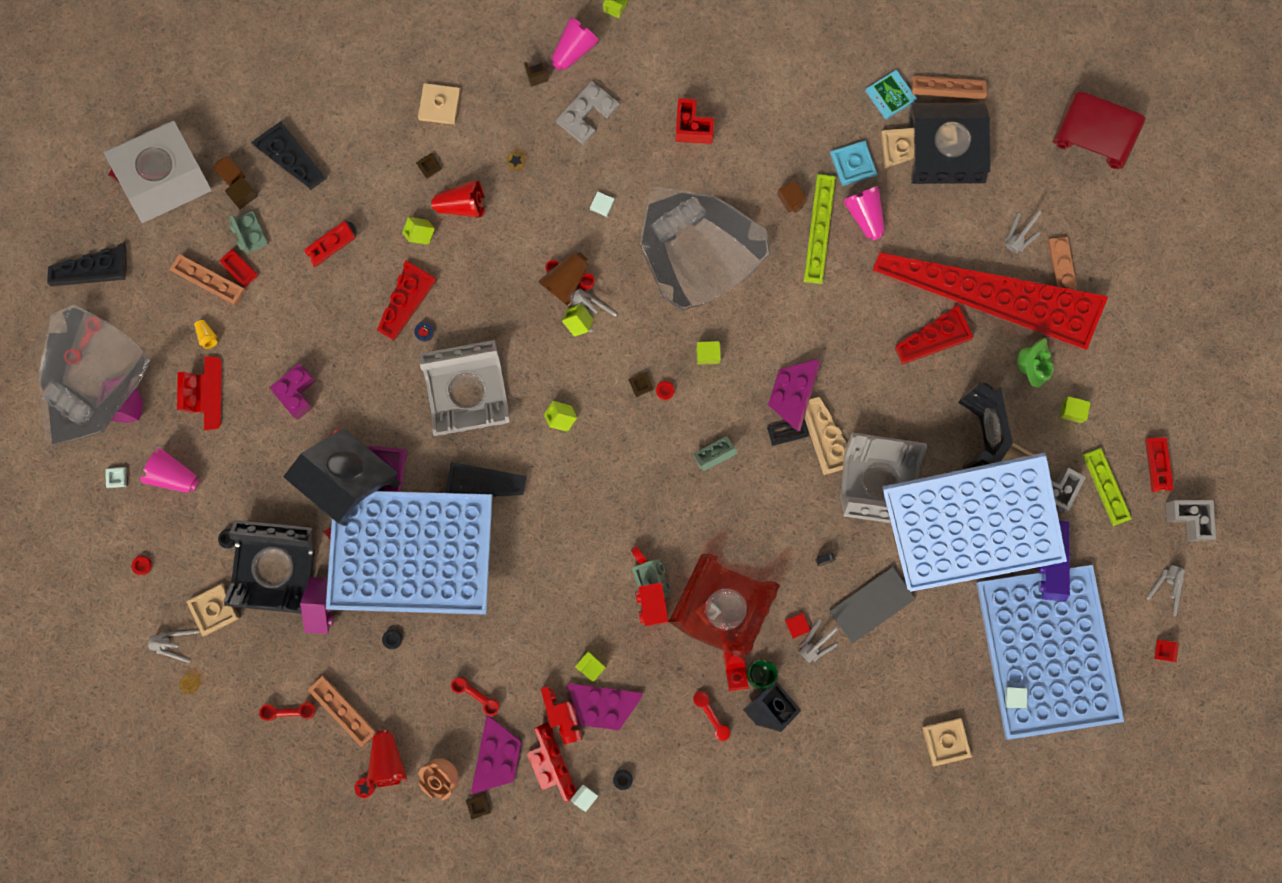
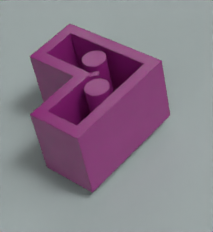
(290, 390)
(313, 607)

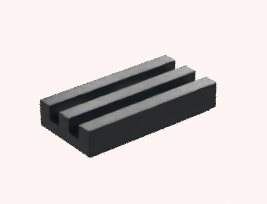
(789, 439)

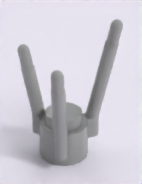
(1016, 242)
(584, 298)
(1174, 576)
(161, 643)
(810, 652)

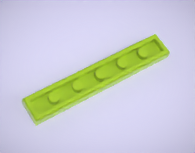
(819, 229)

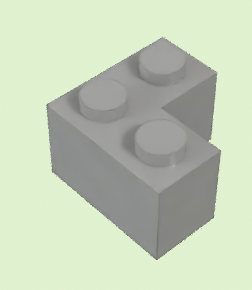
(1066, 489)
(1197, 515)

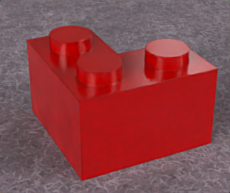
(691, 128)
(652, 605)

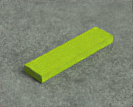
(1107, 487)

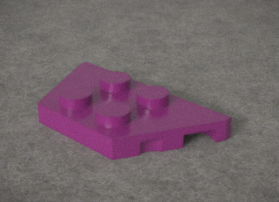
(793, 391)
(602, 706)
(496, 757)

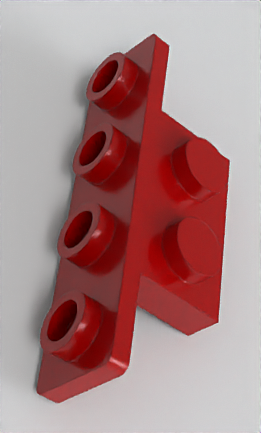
(550, 765)

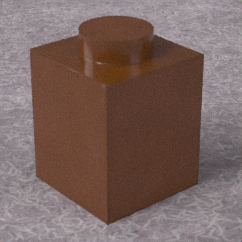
(228, 171)
(791, 197)

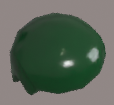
(769, 672)

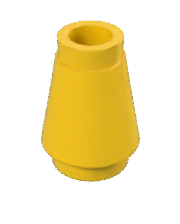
(205, 335)

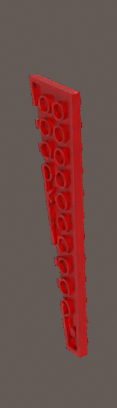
(1046, 309)

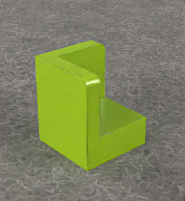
(614, 7)
(418, 230)
(577, 320)
(708, 352)
(1075, 409)
(560, 416)
(590, 666)

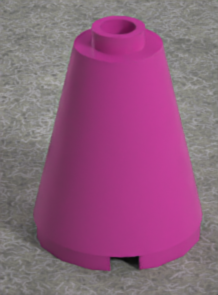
(572, 44)
(867, 212)
(168, 473)

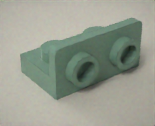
(248, 231)
(714, 454)
(652, 573)

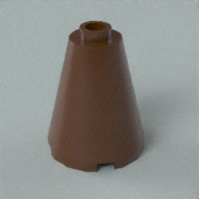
(565, 277)

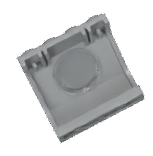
(157, 171)
(460, 366)
(869, 466)

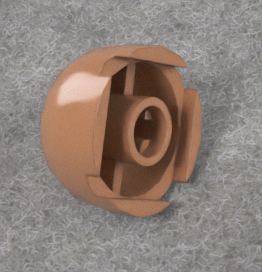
(438, 778)

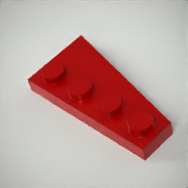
(409, 293)
(940, 335)

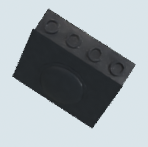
(340, 474)

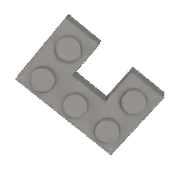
(572, 118)

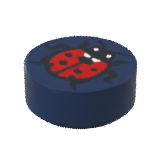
(424, 332)

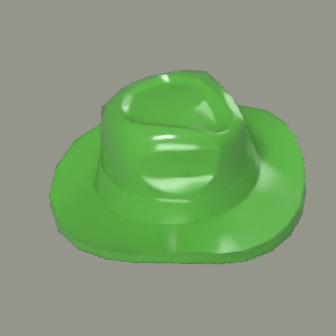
(1036, 363)

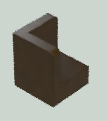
(535, 74)
(240, 193)

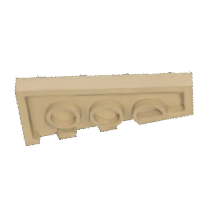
(897, 146)
(825, 437)

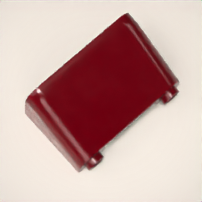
(1099, 128)

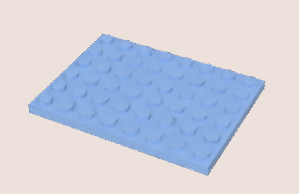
(975, 522)
(412, 554)
(1052, 651)

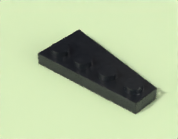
(285, 151)
(99, 267)
(480, 480)

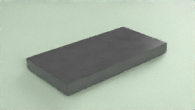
(872, 605)

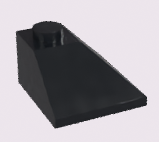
(772, 708)

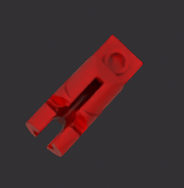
(735, 672)
(562, 715)

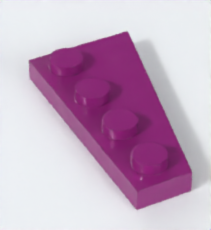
(396, 459)

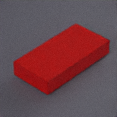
(238, 268)

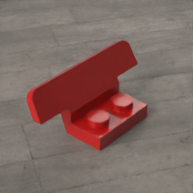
(202, 392)

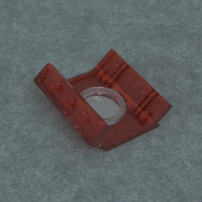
(723, 607)

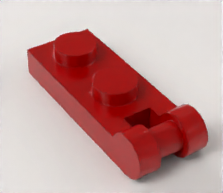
(330, 243)
(1159, 464)

